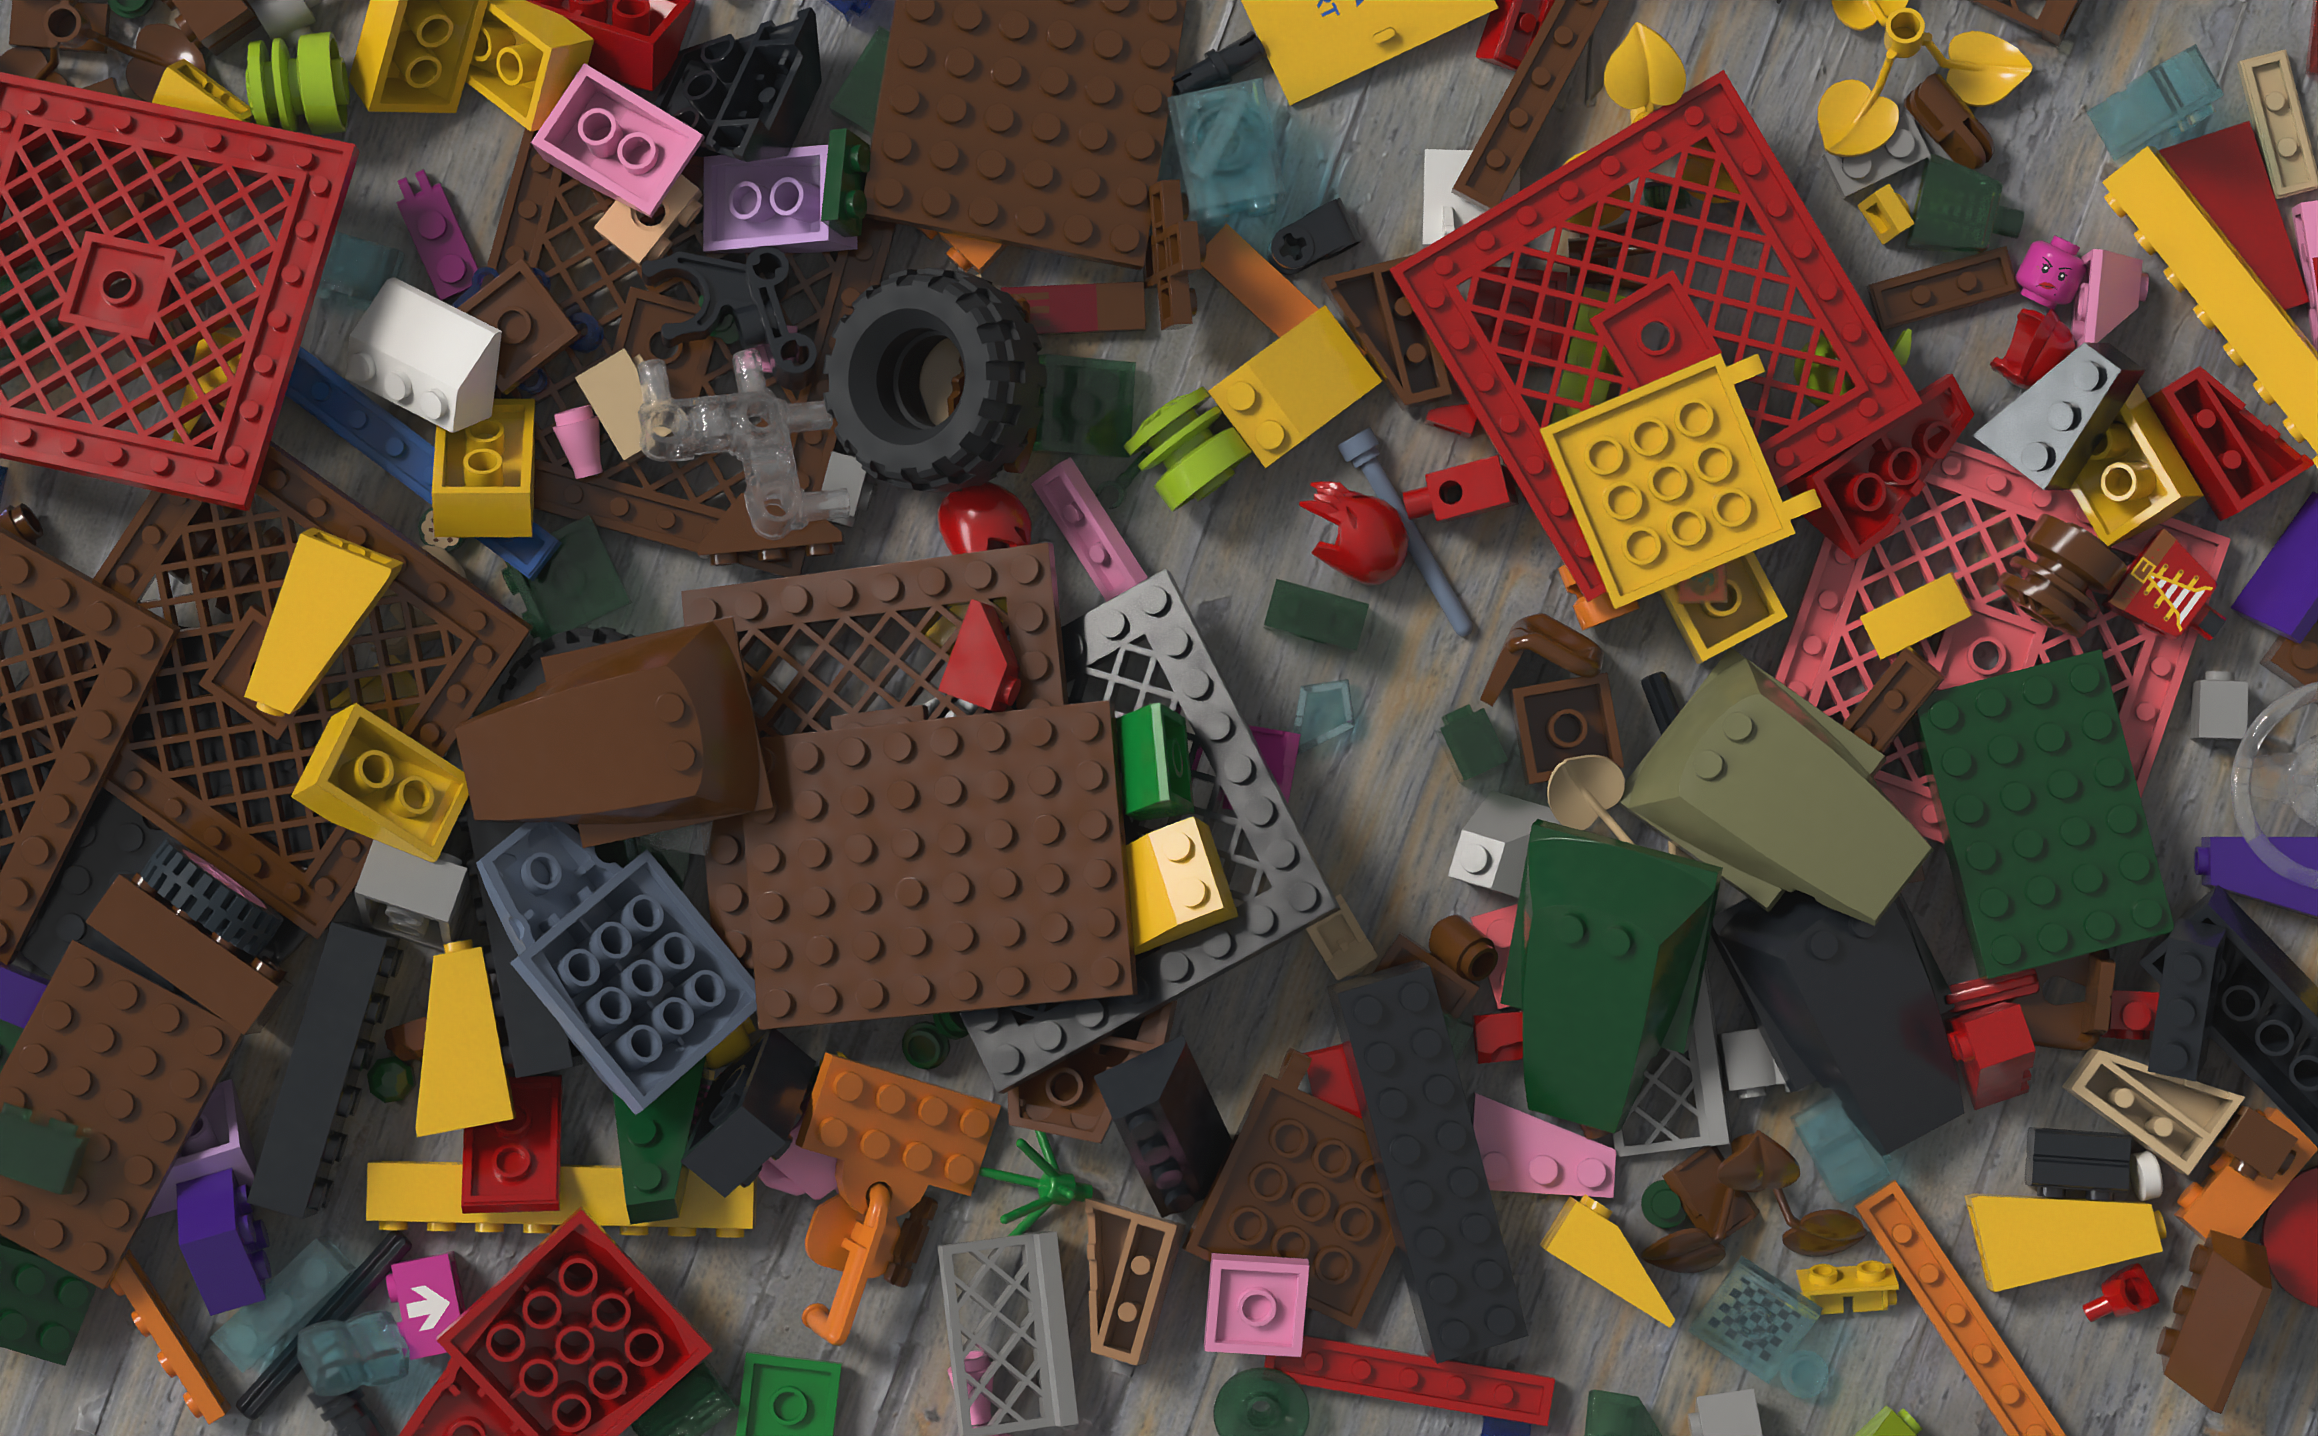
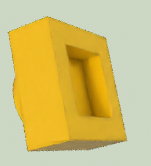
(1886, 213)

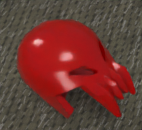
(983, 519)
(1369, 538)

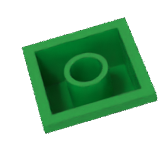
(1154, 763)

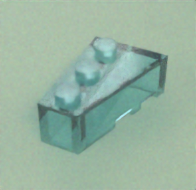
(2162, 100)

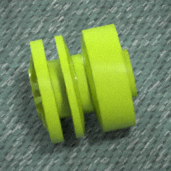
(305, 85)
(1191, 453)

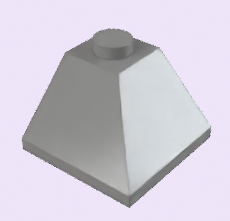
(1496, 843)

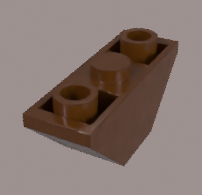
(735, 536)

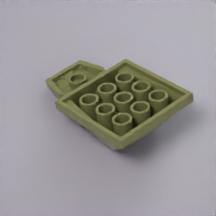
(1776, 797)

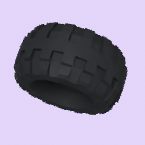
(879, 369)

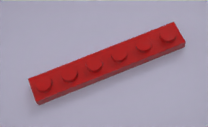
(1419, 1379)

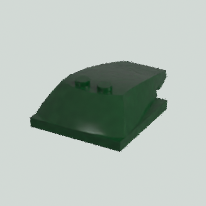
(1604, 967)

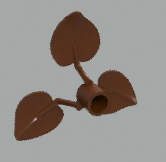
(155, 50)
(1756, 1165)

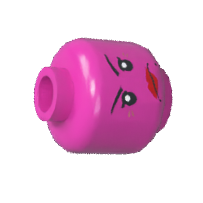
(2051, 272)

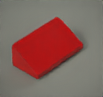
(1511, 31)

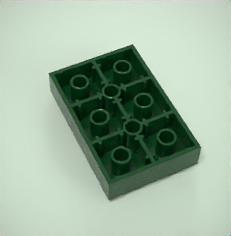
(2041, 815)

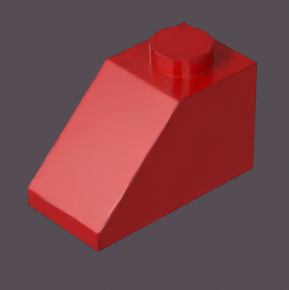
(982, 662)

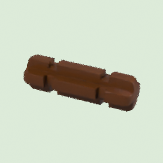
(910, 1242)

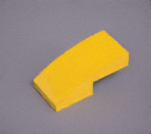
(1916, 615)

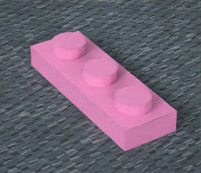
(1089, 529)

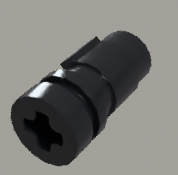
(348, 1414)

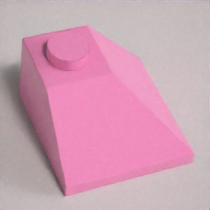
(2106, 294)

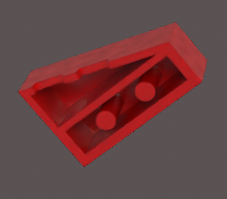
(1992, 1052)

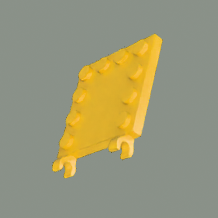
(1671, 479)

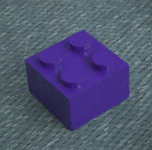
(222, 1241)

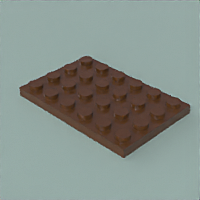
(135, 1078)

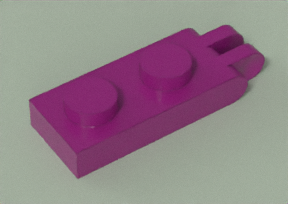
(437, 237)

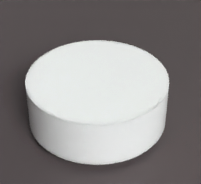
(2145, 1175)

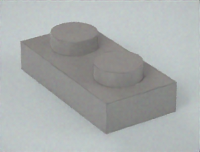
(1899, 153)

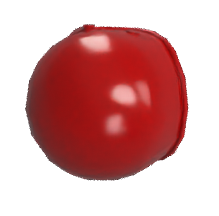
(2035, 349)

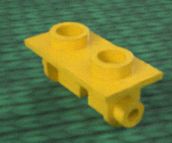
(1868, 1283)

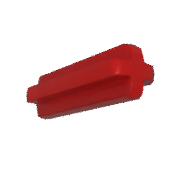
(1984, 992)

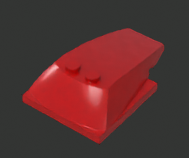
(560, 1346)

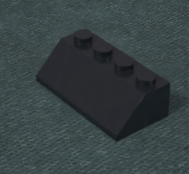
(1167, 1123)

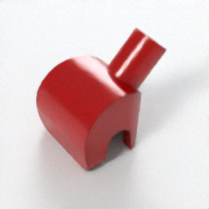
(2124, 1294)

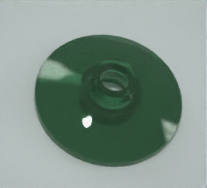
(1235, 1412)

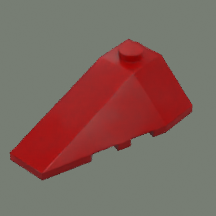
(631, 37)
(1878, 476)

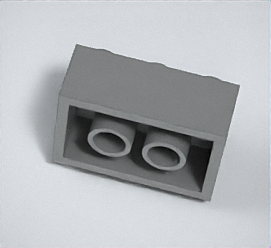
(414, 896)

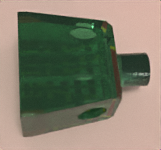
(1959, 210)

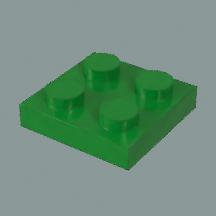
(788, 1396)

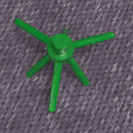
(1052, 1187)

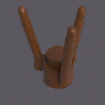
(1601, 252)

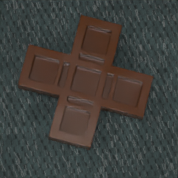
(1173, 254)

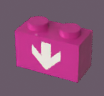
(427, 1299)

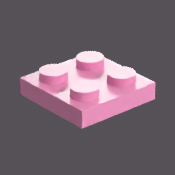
(1256, 1305)

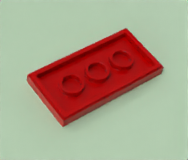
(2234, 189)

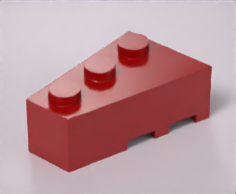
(2223, 443)

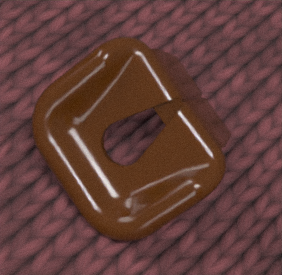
(1548, 639)
(2075, 1024)

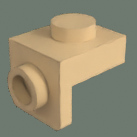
(1342, 942)

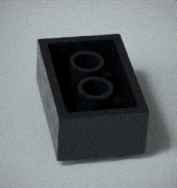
(749, 1113)

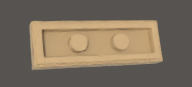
(2279, 124)

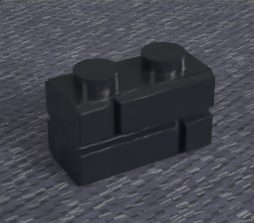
(2077, 1161)

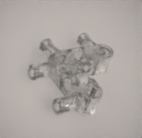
(723, 425)

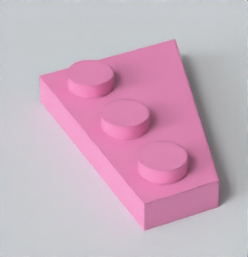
(1538, 1156)

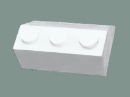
(425, 356)

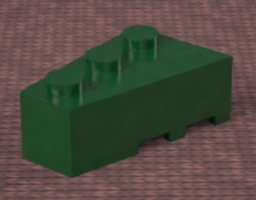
(654, 1145)

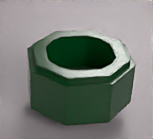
(391, 1079)

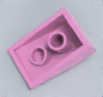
(616, 141)

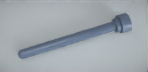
(1362, 452)

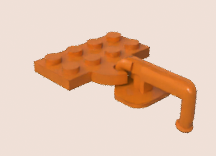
(887, 1133)

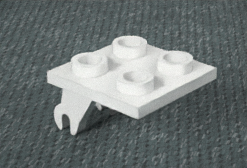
(1441, 208)

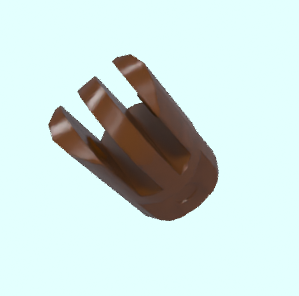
(1950, 122)

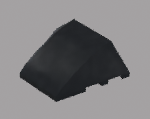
(749, 90)

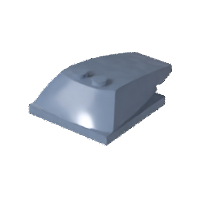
(616, 958)

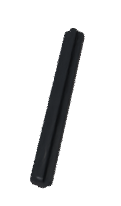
(338, 1308)

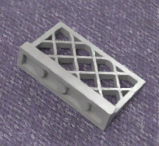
(1707, 1086)
(1048, 1333)

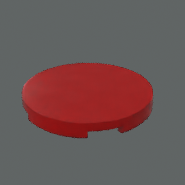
(2292, 1237)

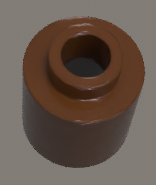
(1463, 948)

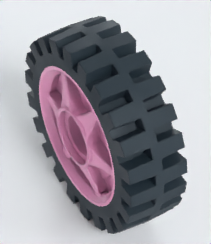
(211, 897)

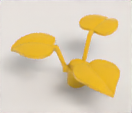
(1642, 78)
(1861, 121)

